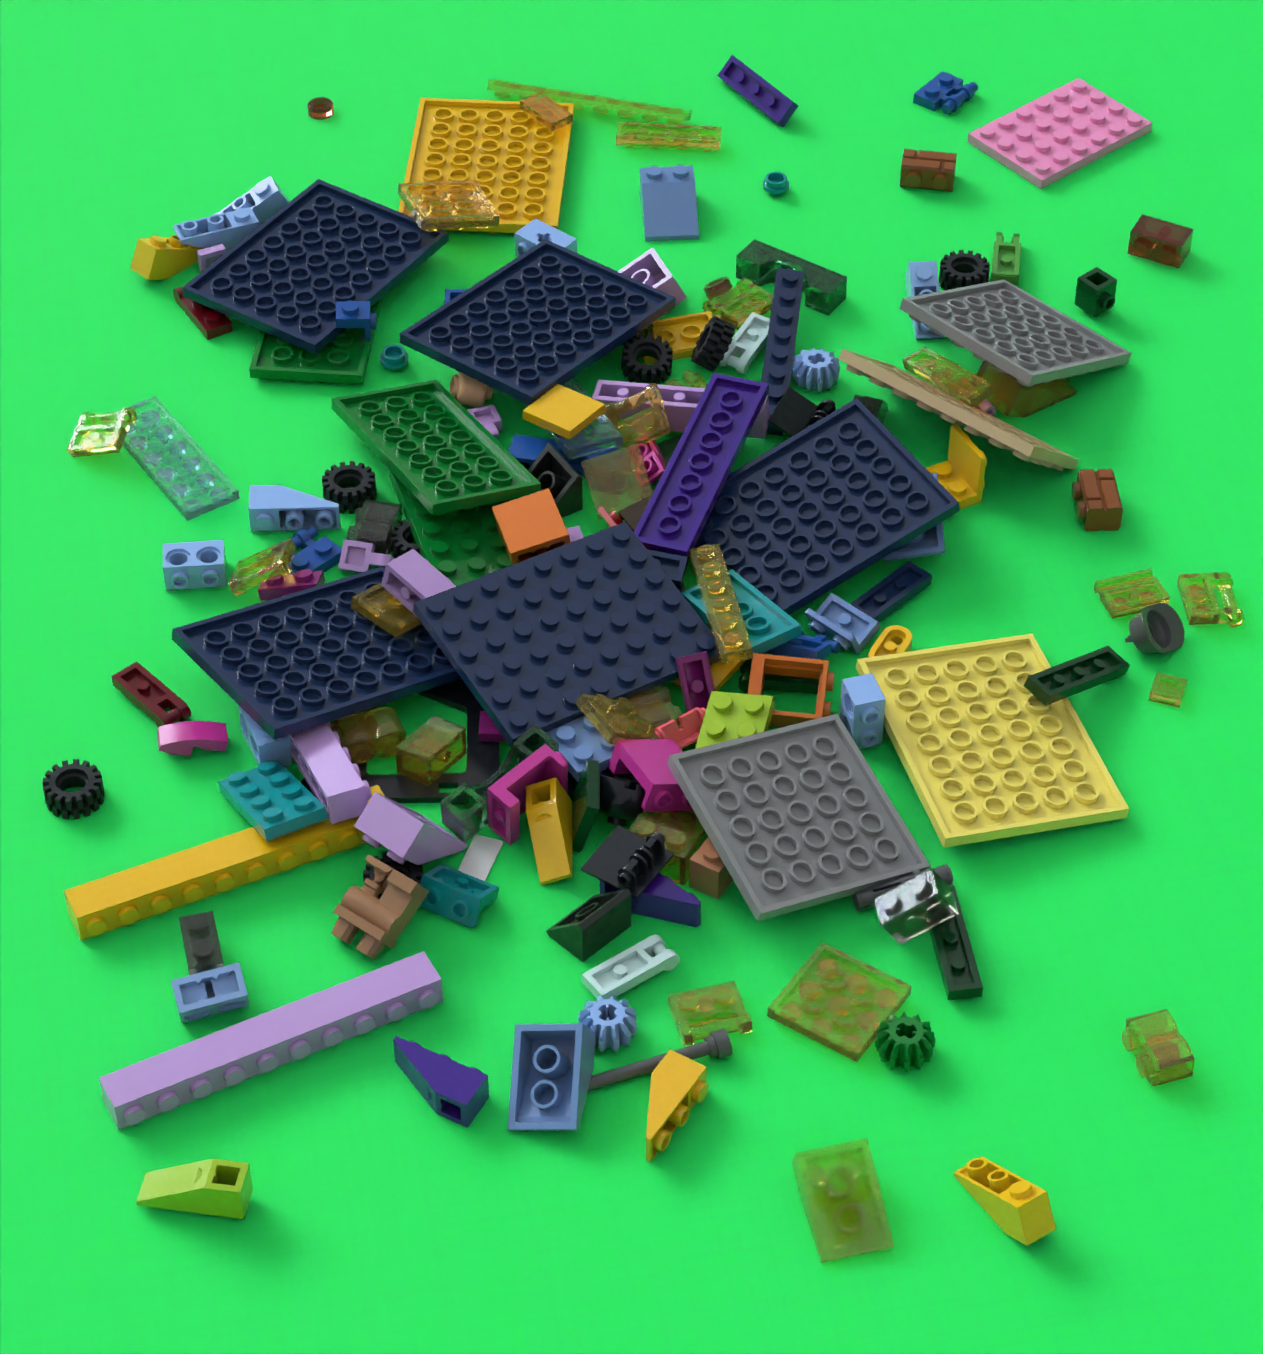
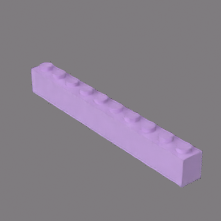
(270, 1040)

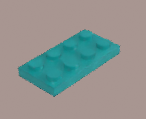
(764, 620)
(272, 800)

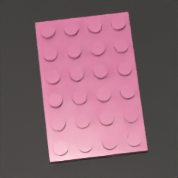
(1059, 132)

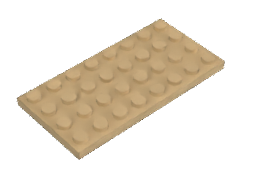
(955, 411)

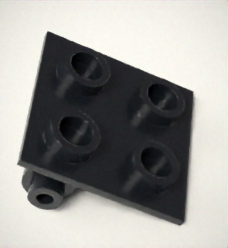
(797, 412)
(628, 860)

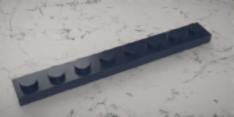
(781, 336)

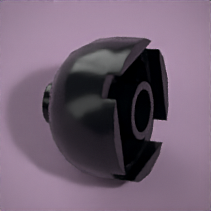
(620, 798)

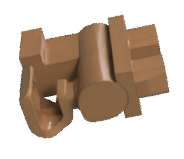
(379, 918)

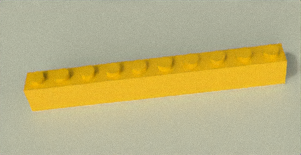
(201, 873)

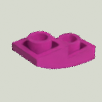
(653, 460)
(183, 736)

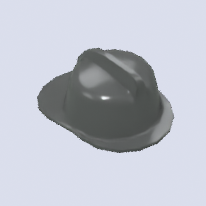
(1156, 629)

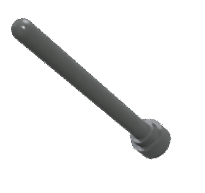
(716, 1044)

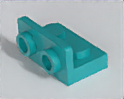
(456, 895)

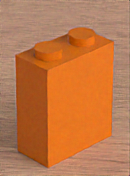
(530, 526)

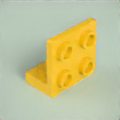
(964, 469)

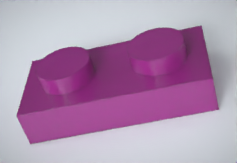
(290, 584)

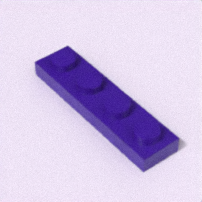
(758, 90)

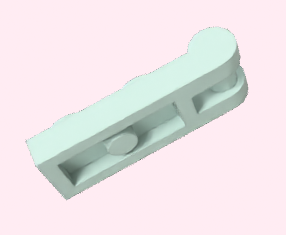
(747, 343)
(630, 967)

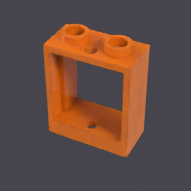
(794, 667)

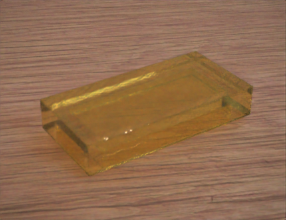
(546, 111)

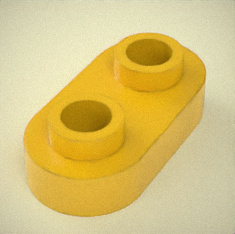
(891, 641)

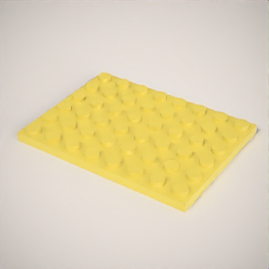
(985, 748)

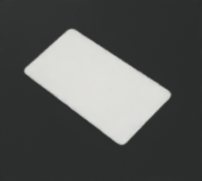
(480, 856)

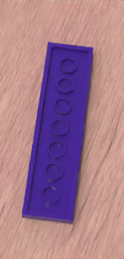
(700, 464)

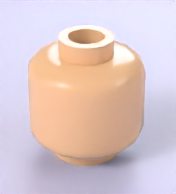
(469, 391)

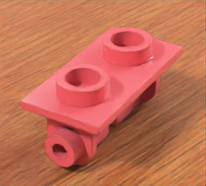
(689, 731)

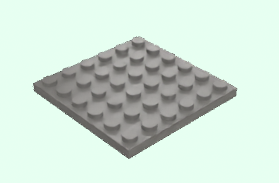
(1015, 332)
(796, 815)

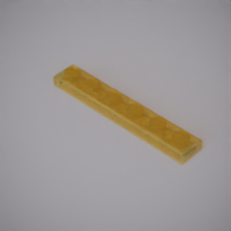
(721, 604)

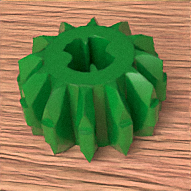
(905, 1041)

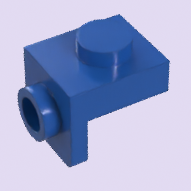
(356, 315)

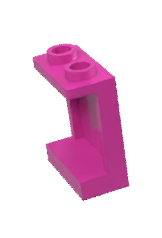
(647, 763)
(508, 794)

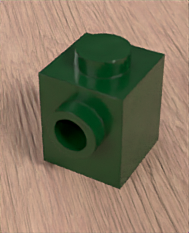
(1095, 292)

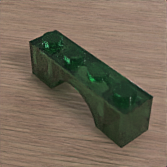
(822, 287)
(467, 807)

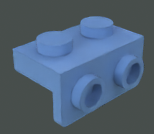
(843, 624)

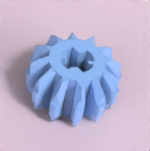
(815, 369)
(610, 1021)

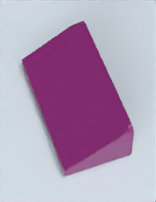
(695, 679)

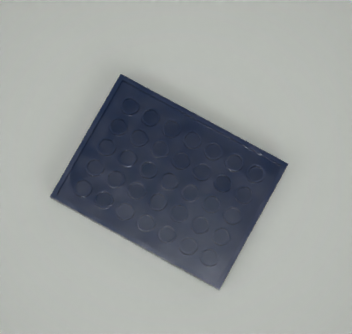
(308, 258)
(537, 321)
(823, 507)
(564, 626)
(312, 657)

